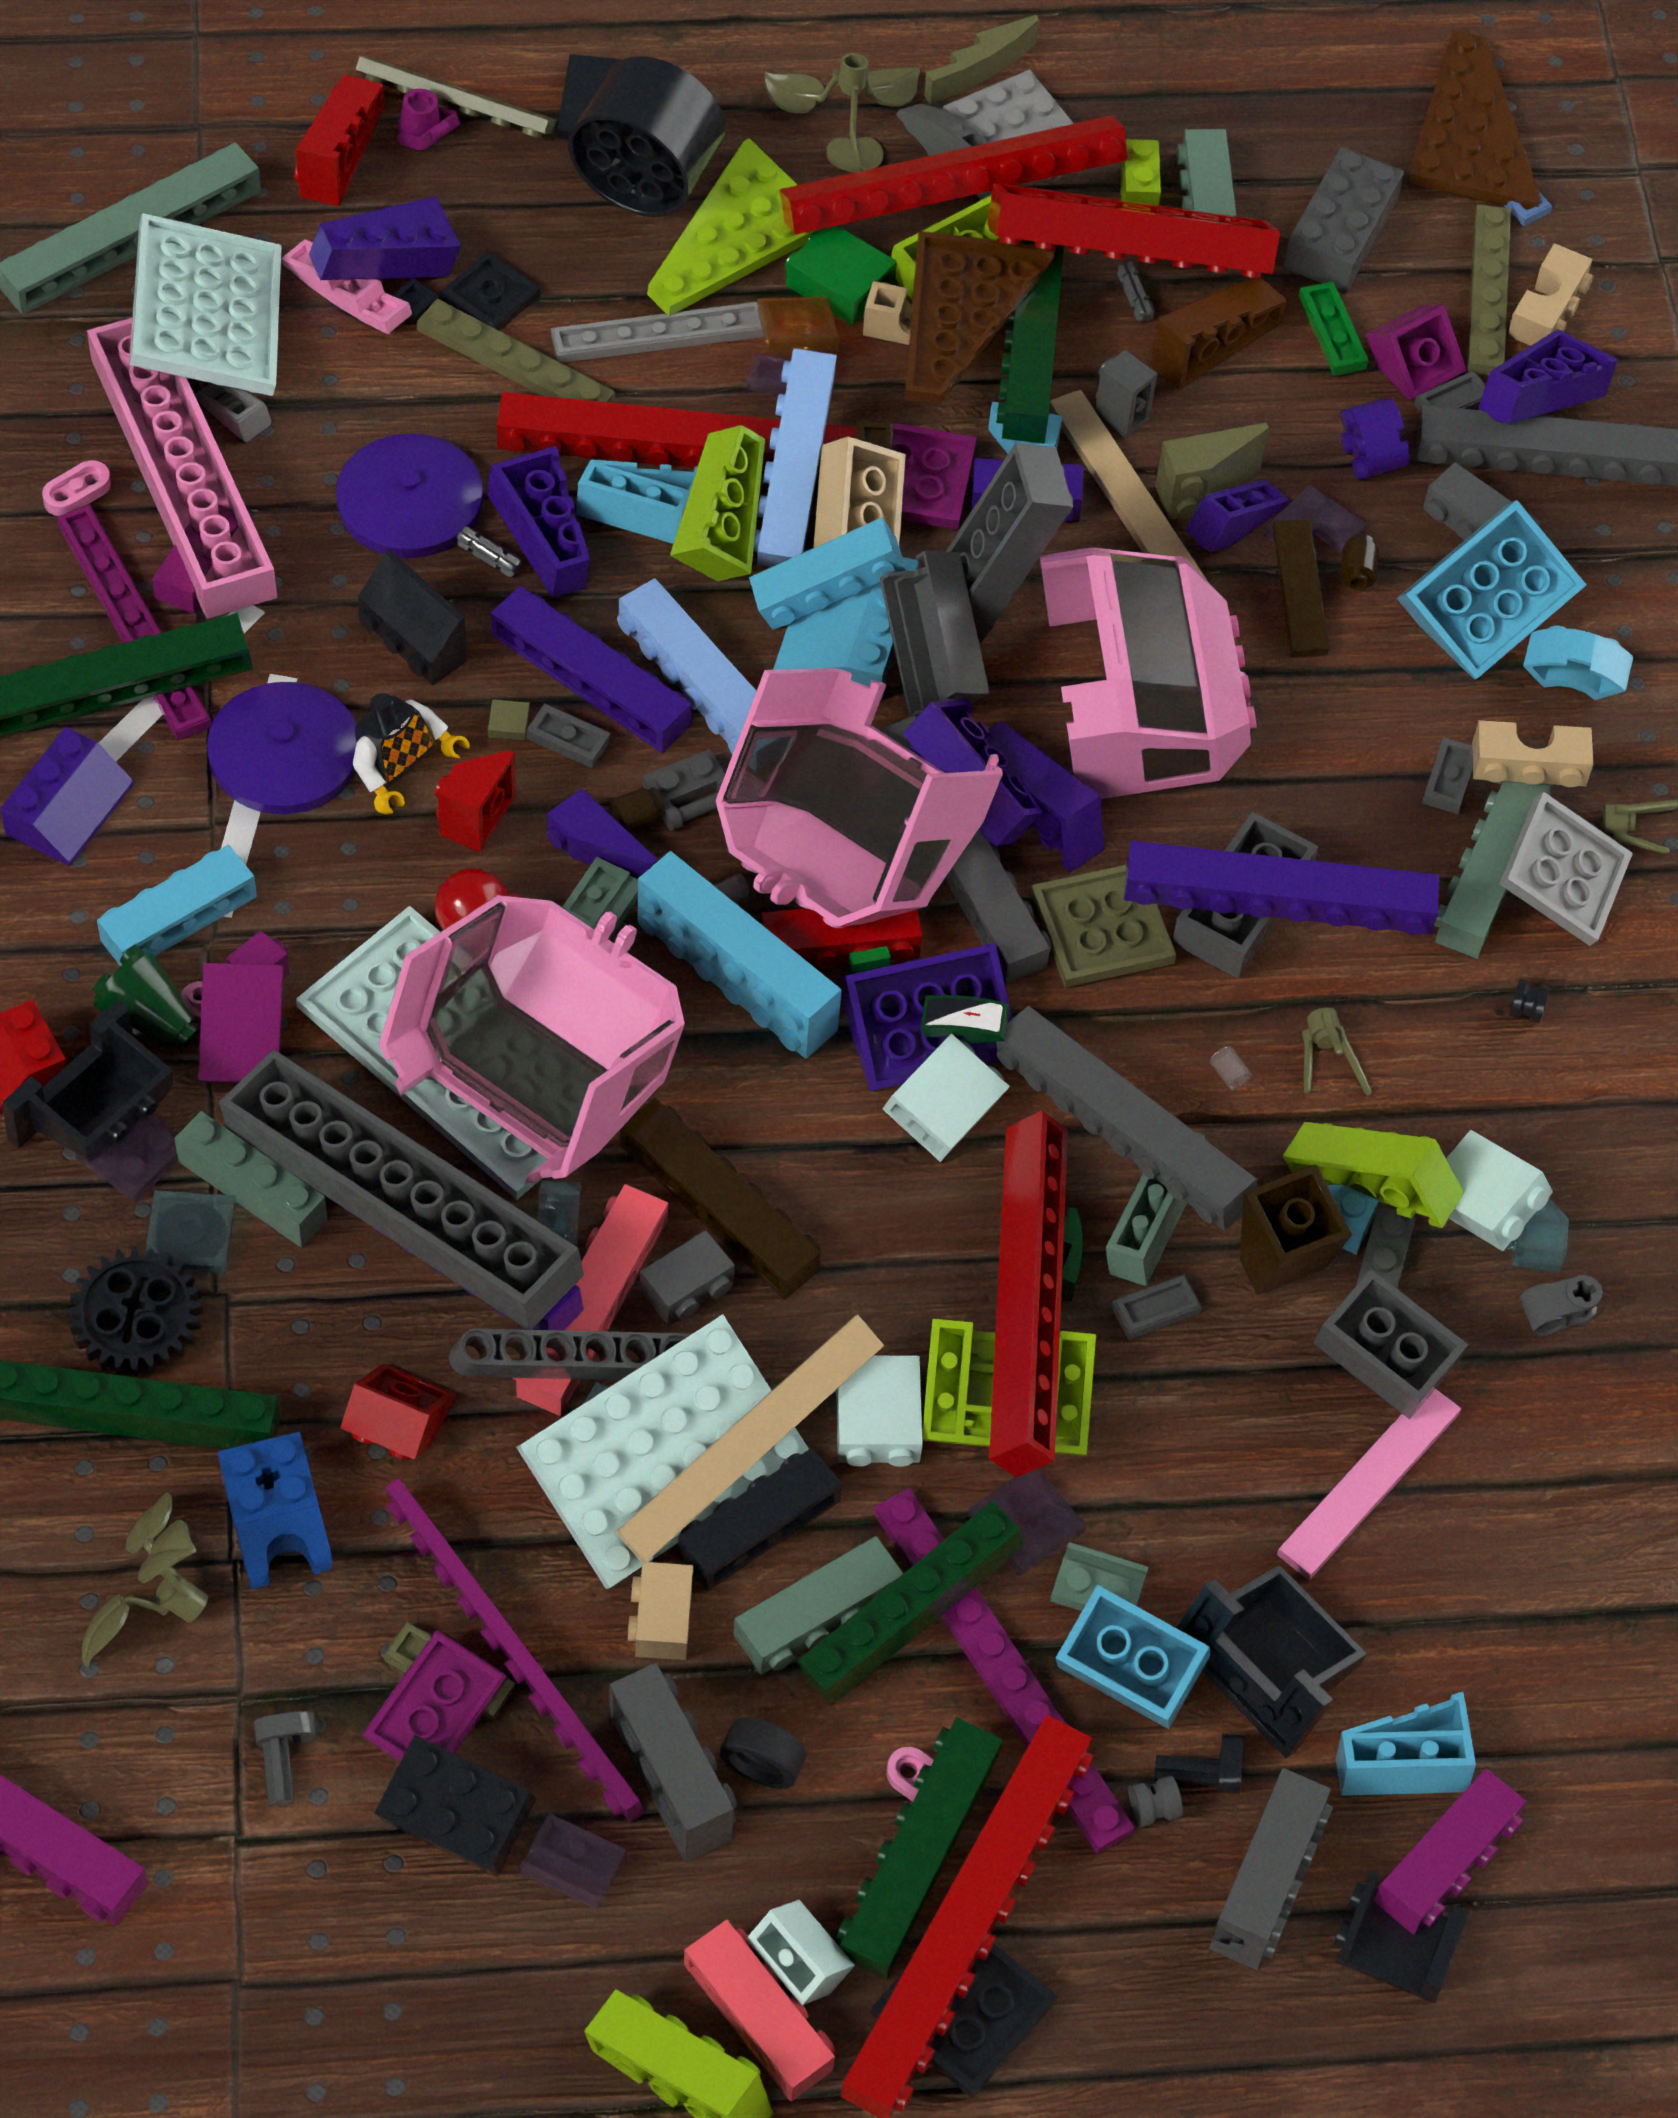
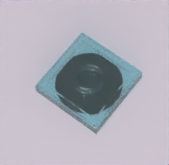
(192, 1229)

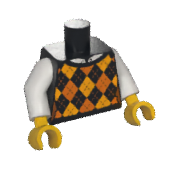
(394, 741)

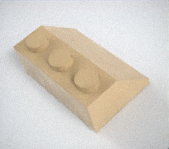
(857, 487)

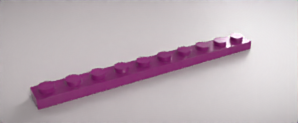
(521, 1664)
(1003, 1670)

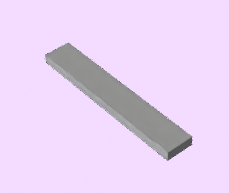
(656, 332)

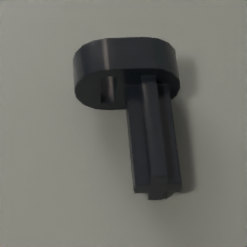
(1221, 1773)

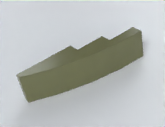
(975, 64)

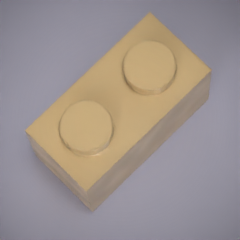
(662, 1611)

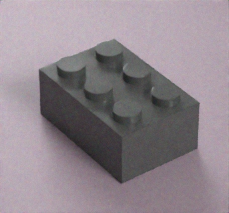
(1390, 1343)

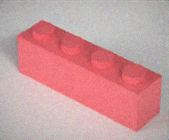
(760, 2010)

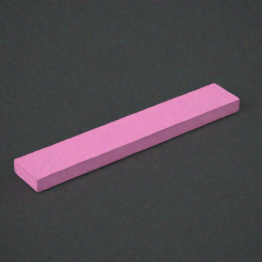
(1366, 1485)

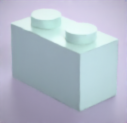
(800, 1952)

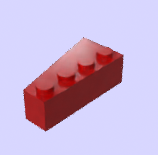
(338, 140)

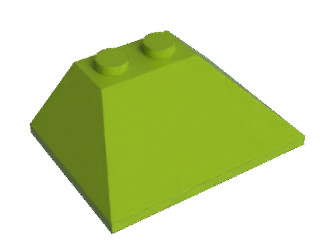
(962, 1387)

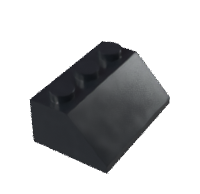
(413, 619)

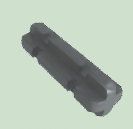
(1136, 292)
(489, 551)

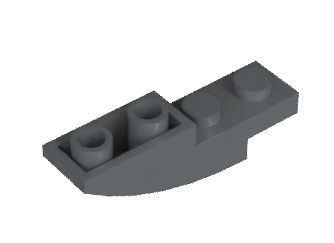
(940, 131)

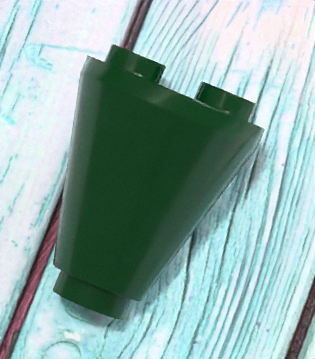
(151, 997)

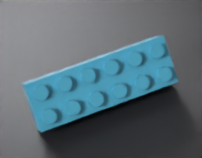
(738, 955)

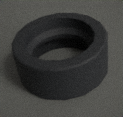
(763, 1753)

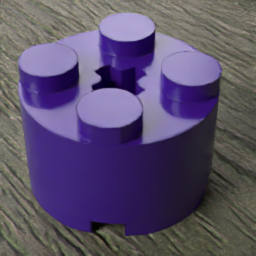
(1374, 438)

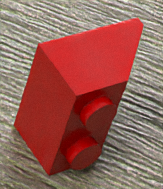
(475, 798)
(26, 1049)
(396, 1411)

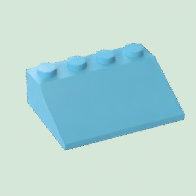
(1492, 590)
(844, 636)

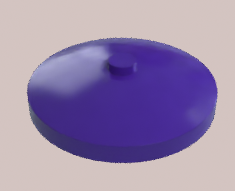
(409, 495)
(282, 747)

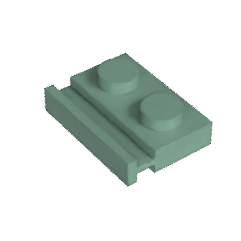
(601, 891)
(1086, 1568)

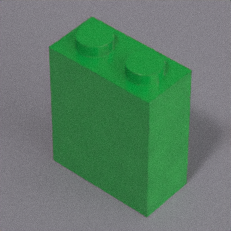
(838, 268)

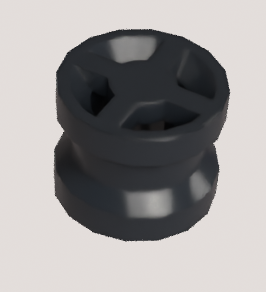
(1529, 1000)

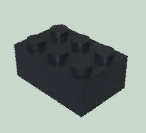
(455, 1805)

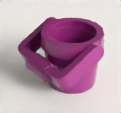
(423, 121)

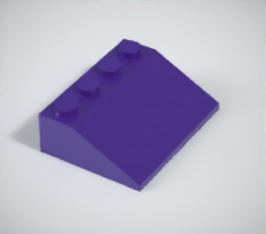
(888, 1006)

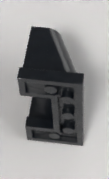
(95, 1095)
(1272, 1653)

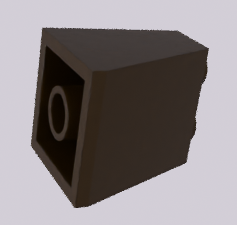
(1290, 1229)

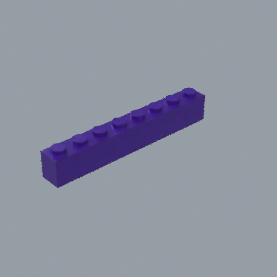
(1281, 887)

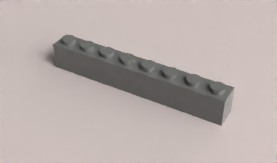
(1548, 446)
(991, 899)
(1125, 1118)

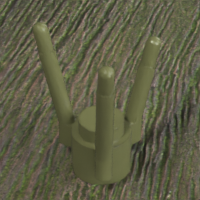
(1621, 818)
(1327, 1033)

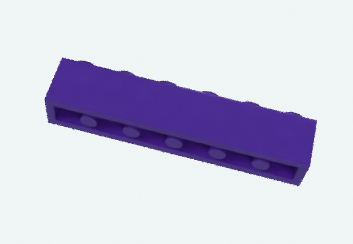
(591, 669)

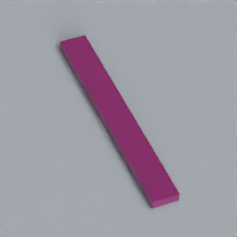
(126, 609)

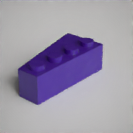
(387, 243)
(1547, 378)
(541, 517)
(956, 743)
(1069, 807)

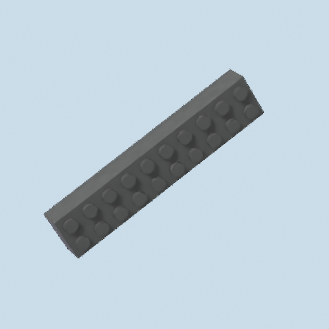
(402, 1189)

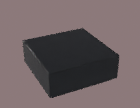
(417, 296)

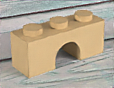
(1561, 279)
(887, 313)
(1503, 757)

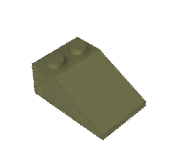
(1207, 465)

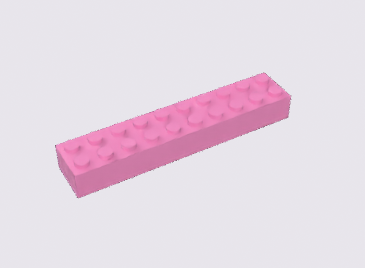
(184, 474)

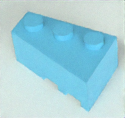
(634, 497)
(1409, 1753)

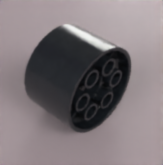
(647, 136)

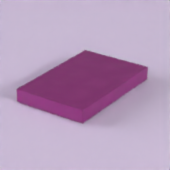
(238, 1019)
(436, 1699)

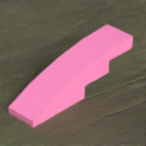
(358, 297)

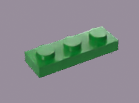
(1333, 328)

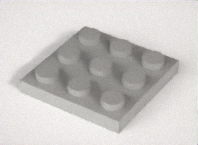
(1010, 109)
(1566, 868)

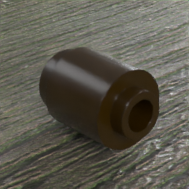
(1359, 562)
(637, 808)

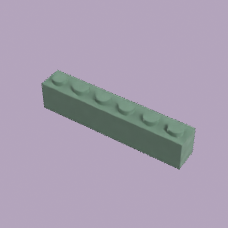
(1477, 893)

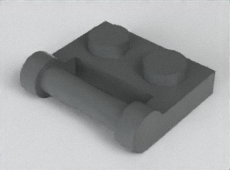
(684, 782)

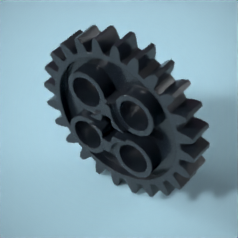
(98, 1305)

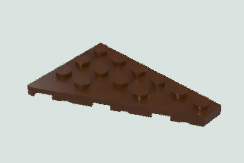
(1470, 132)
(959, 304)

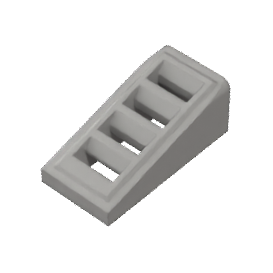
(236, 410)

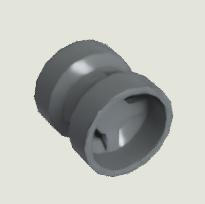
(1155, 1801)

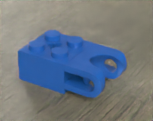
(278, 1517)

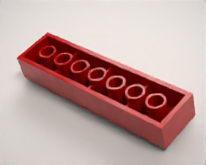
(1132, 229)

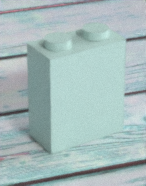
(946, 1097)
(1497, 1190)
(880, 1413)

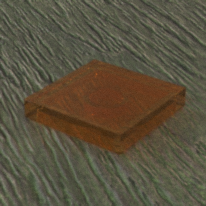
(797, 323)

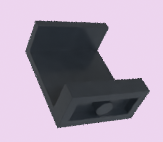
(1392, 1954)

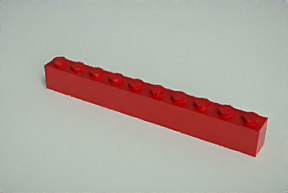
(953, 174)
(624, 430)
(1029, 1295)
(966, 1919)

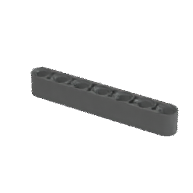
(569, 1346)

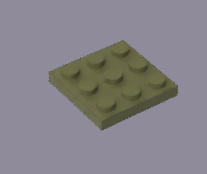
(1098, 931)

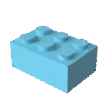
(1133, 1656)

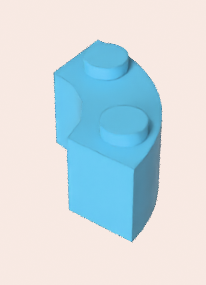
(1578, 661)

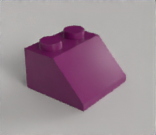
(1417, 350)

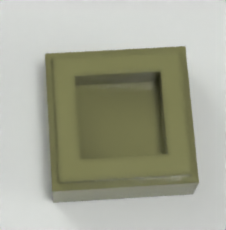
(508, 720)

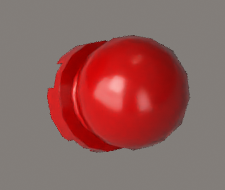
(465, 893)

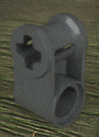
(1561, 1304)

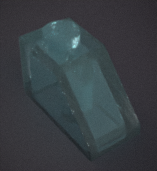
(560, 1208)

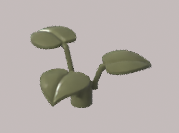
(889, 87)
(174, 1591)

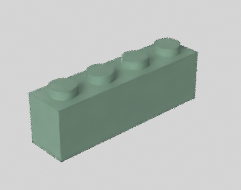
(1206, 171)
(252, 1178)
(1143, 1231)
(814, 1606)

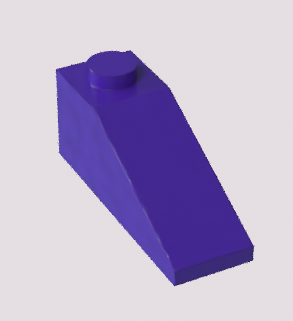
(1234, 513)
(591, 832)

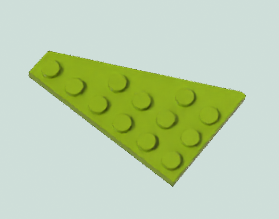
(730, 234)

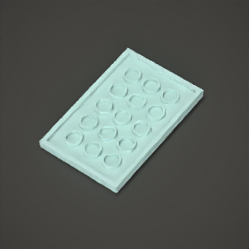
(206, 305)
(641, 1435)

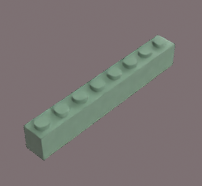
(112, 233)

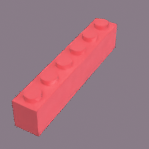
(609, 1271)

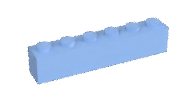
(796, 456)
(687, 659)

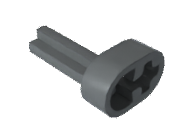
(275, 1736)

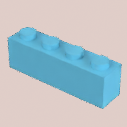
(826, 573)
(179, 905)

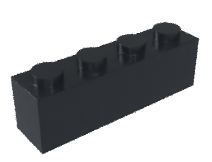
(758, 1518)

